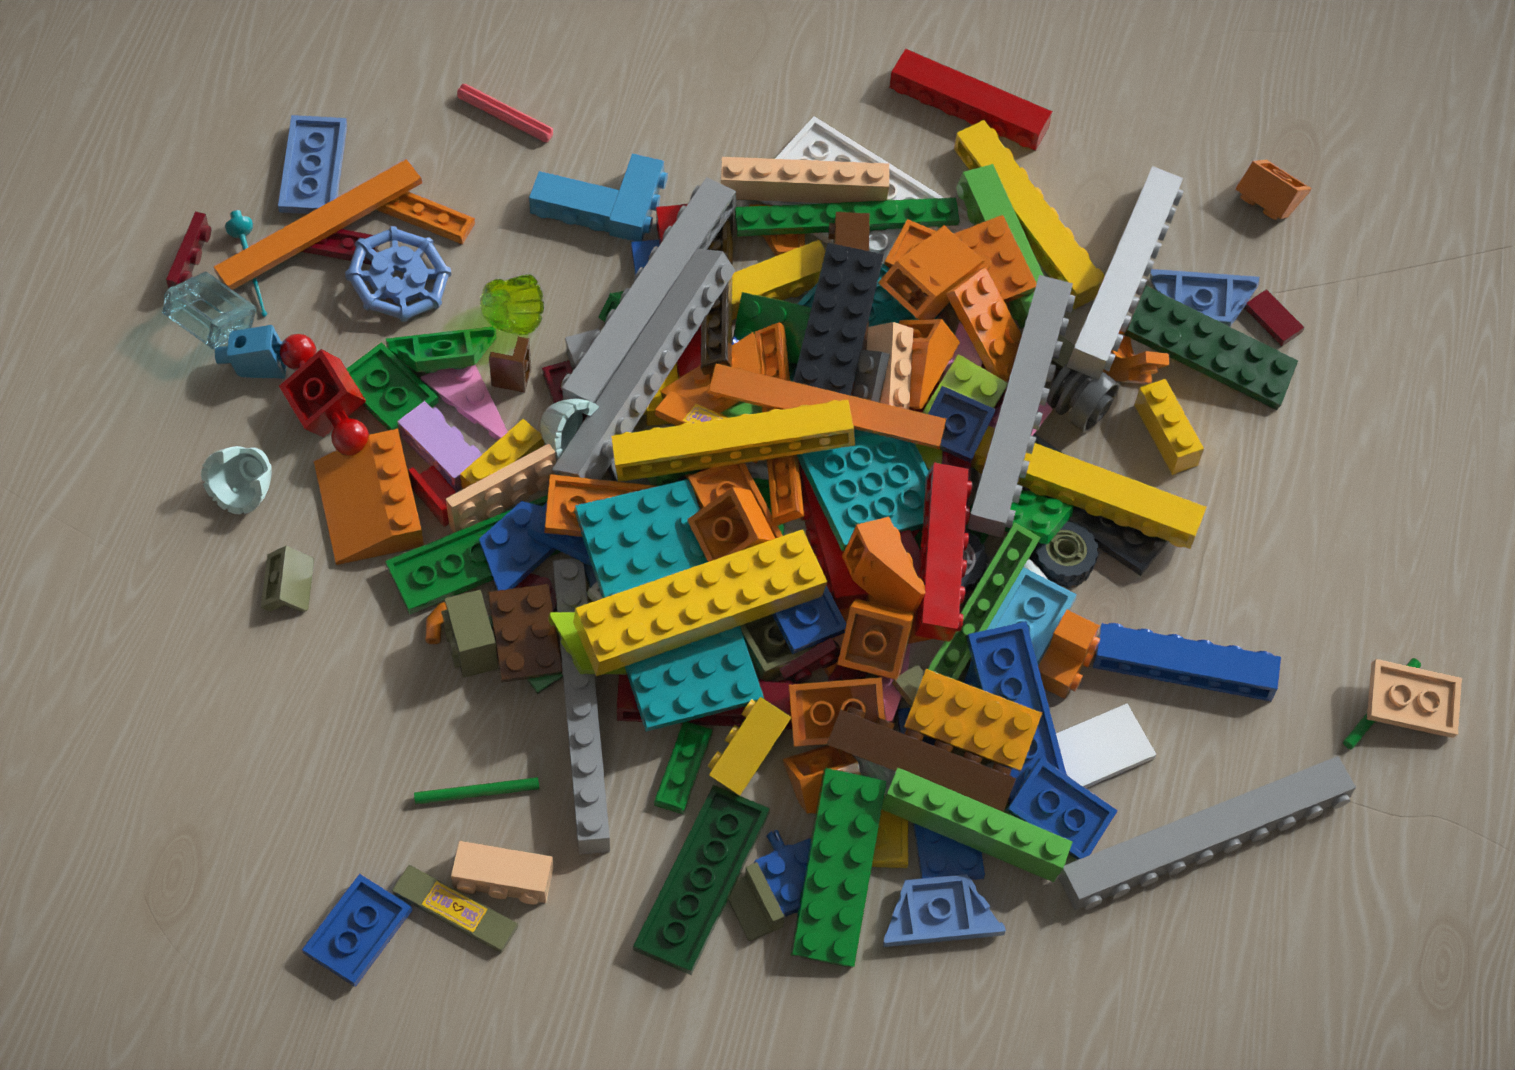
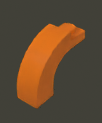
(1135, 367)

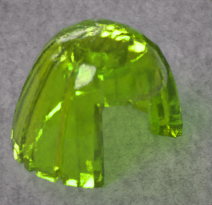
(513, 304)

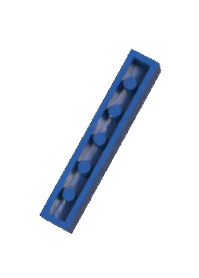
(1187, 662)

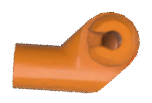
(433, 625)

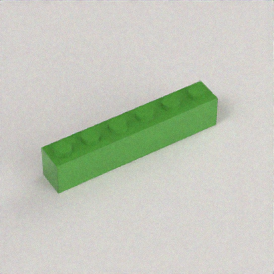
(987, 199)
(986, 599)
(976, 825)

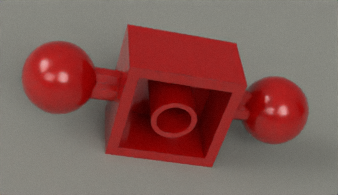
(322, 394)

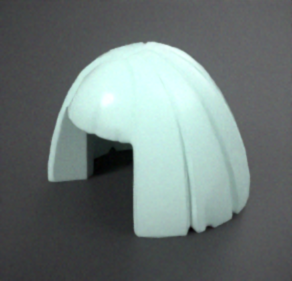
(562, 422)
(237, 478)

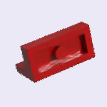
(433, 491)

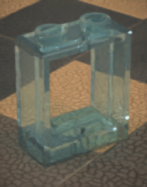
(235, 310)

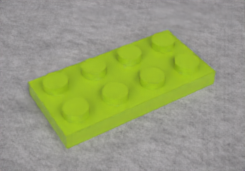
(970, 381)

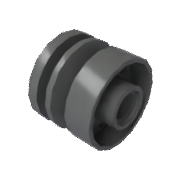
(1086, 396)

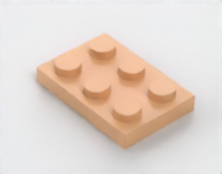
(1414, 698)

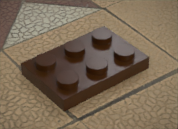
(522, 633)

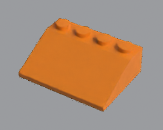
(369, 500)

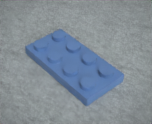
(312, 163)

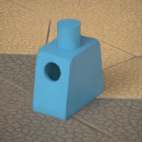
(253, 353)

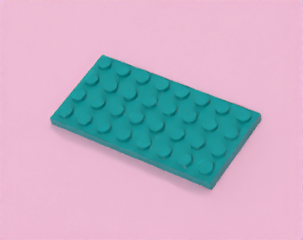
(645, 539)

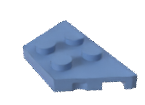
(1209, 293)
(940, 911)

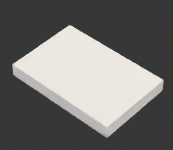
(1104, 746)

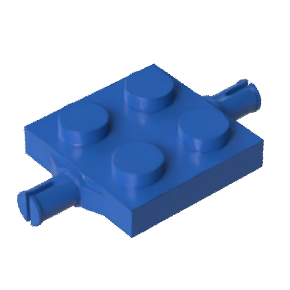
(785, 871)

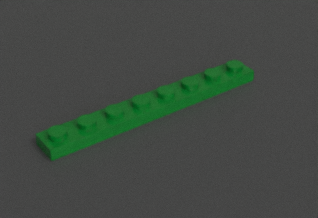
(816, 217)

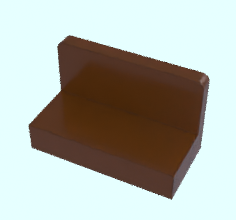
(511, 371)

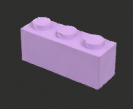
(437, 442)

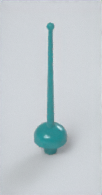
(240, 227)

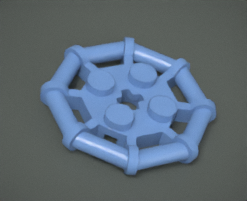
(403, 260)

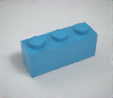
(637, 198)
(572, 201)

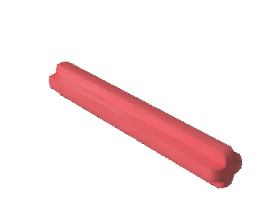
(505, 113)

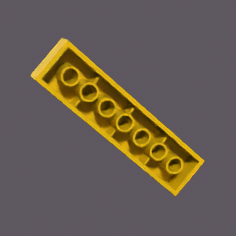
(699, 602)

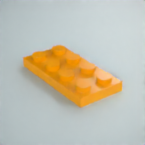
(973, 720)

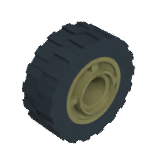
(1069, 569)

